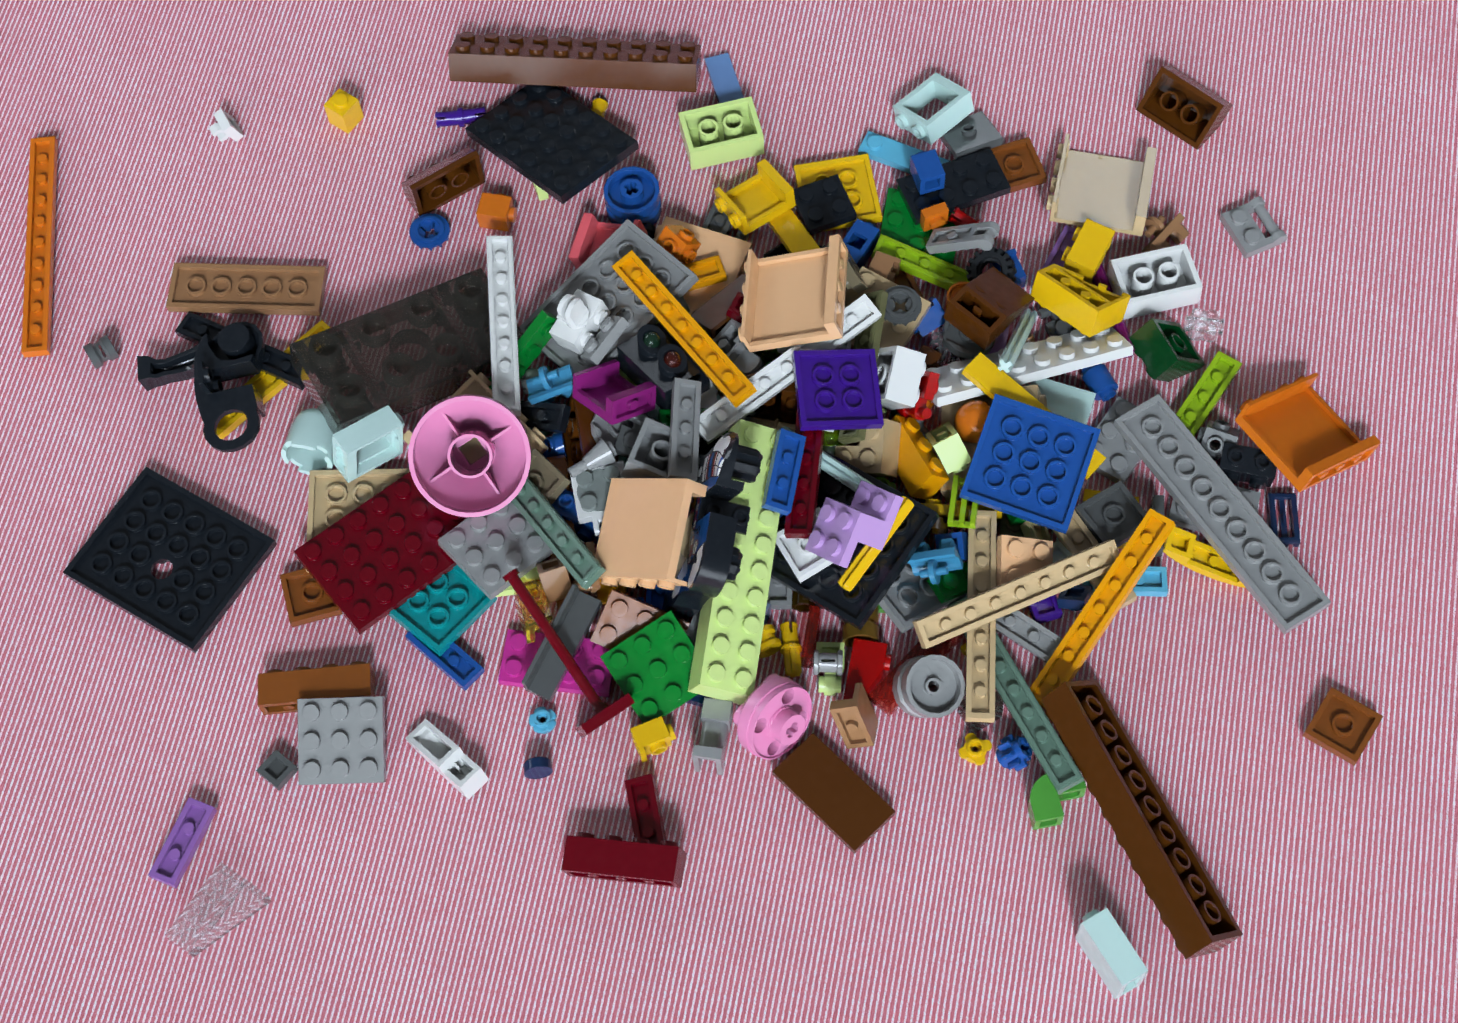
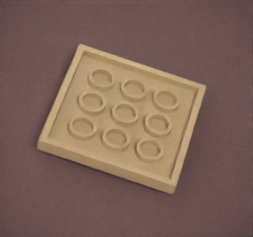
(334, 497)

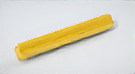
(868, 554)

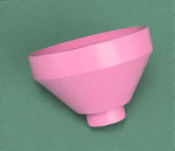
(445, 473)

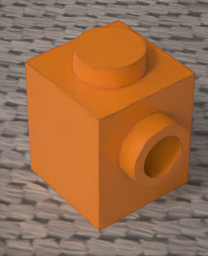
(496, 211)

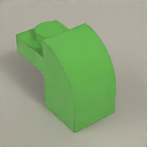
(1045, 803)

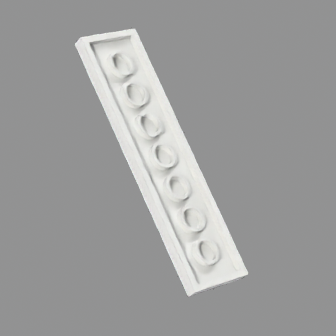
(1036, 362)

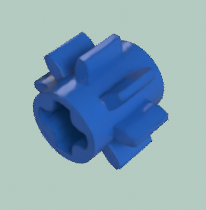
(1013, 752)

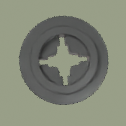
(902, 294)

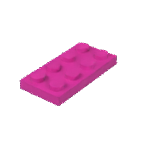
(519, 656)

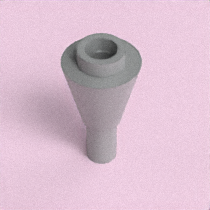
(598, 456)

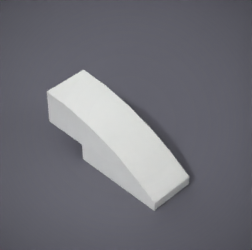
(447, 758)

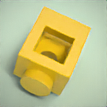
(652, 737)

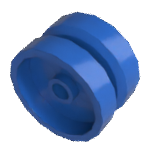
(632, 195)

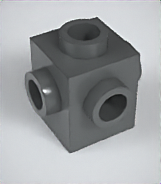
(1215, 435)

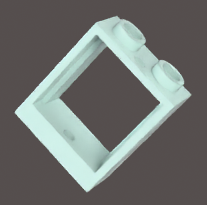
(958, 107)
(368, 443)

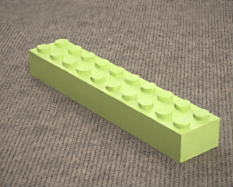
(734, 620)

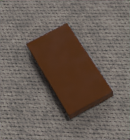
(833, 793)

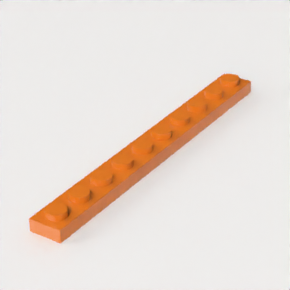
(40, 247)

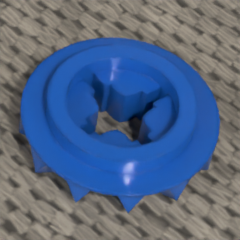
(427, 223)

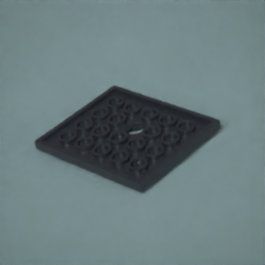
(162, 524)
(823, 587)

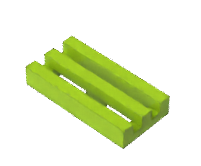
(961, 523)

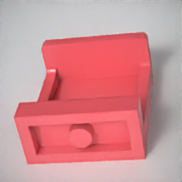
(591, 236)

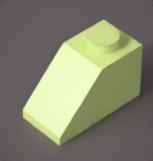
(949, 448)

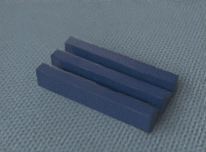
(1271, 497)

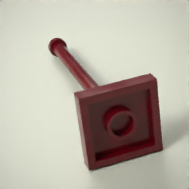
(602, 711)

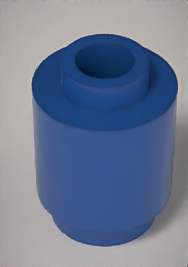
(1100, 381)

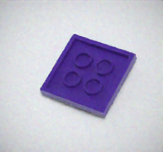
(837, 389)

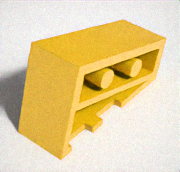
(1077, 301)

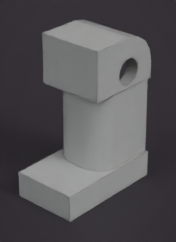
(716, 726)

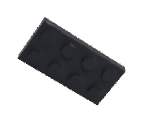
(967, 183)

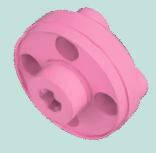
(773, 717)

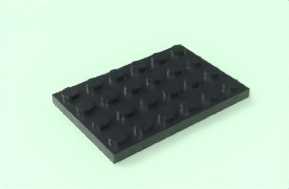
(552, 139)

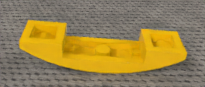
(1198, 557)

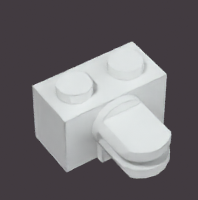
(578, 320)

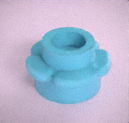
(546, 726)

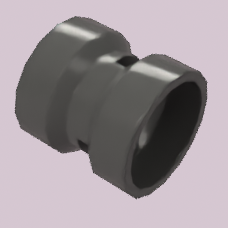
(95, 353)

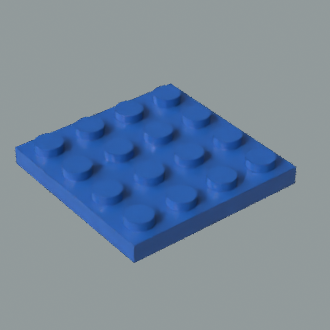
(1030, 463)

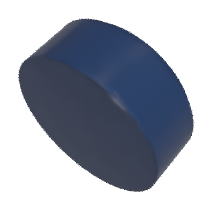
(537, 768)

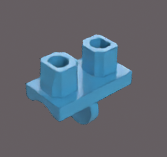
(550, 384)
(935, 562)

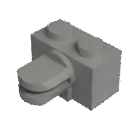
(737, 352)

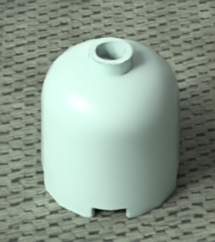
(309, 442)

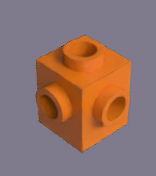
(679, 243)

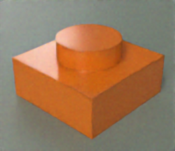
(934, 217)

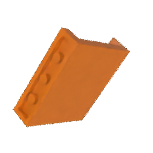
(1303, 433)

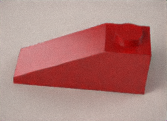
(866, 666)

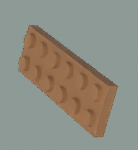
(247, 289)

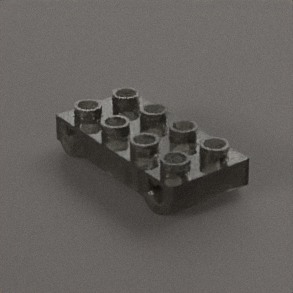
(399, 353)

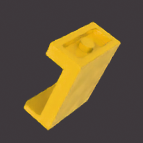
(756, 199)

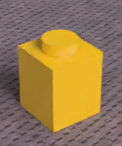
(343, 111)

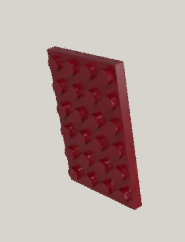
(380, 553)

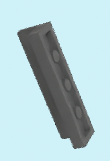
(571, 626)

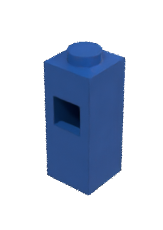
(861, 241)

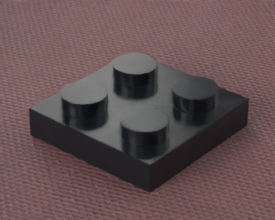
(823, 205)

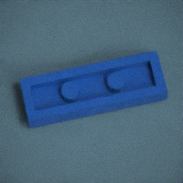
(783, 472)
(453, 662)

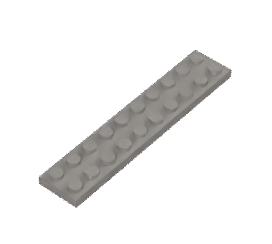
(1222, 514)

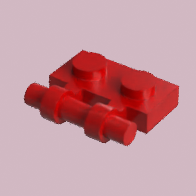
(928, 388)

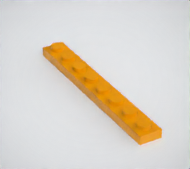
(684, 329)
(1103, 604)

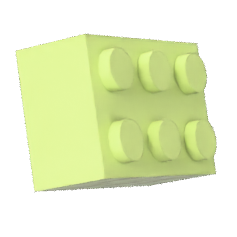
(721, 133)

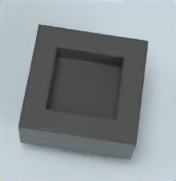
(277, 770)

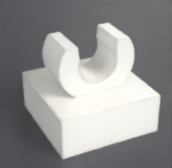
(225, 127)

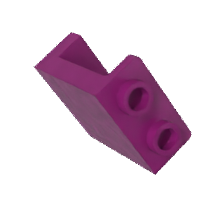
(612, 395)

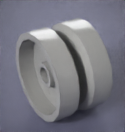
(928, 686)

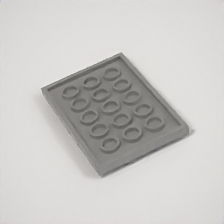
(601, 281)

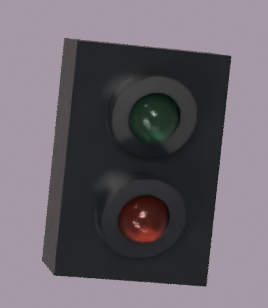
(659, 359)

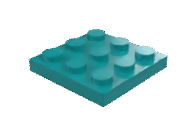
(443, 610)

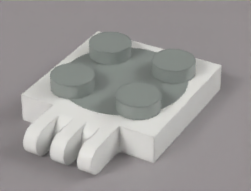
(591, 492)

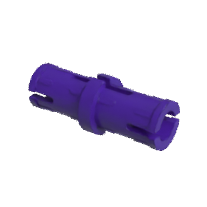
(459, 116)

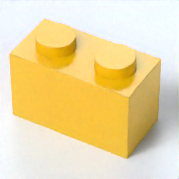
(1088, 250)

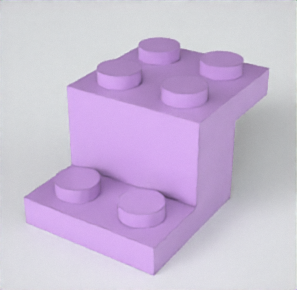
(864, 521)

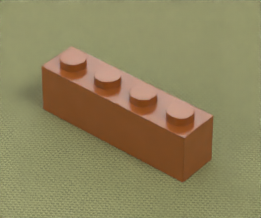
(281, 689)

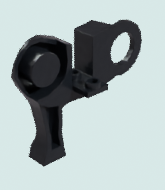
(228, 356)

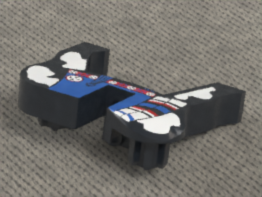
(715, 522)

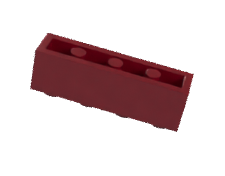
(624, 860)

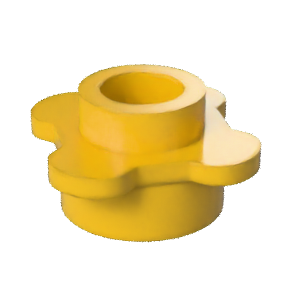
(971, 756)

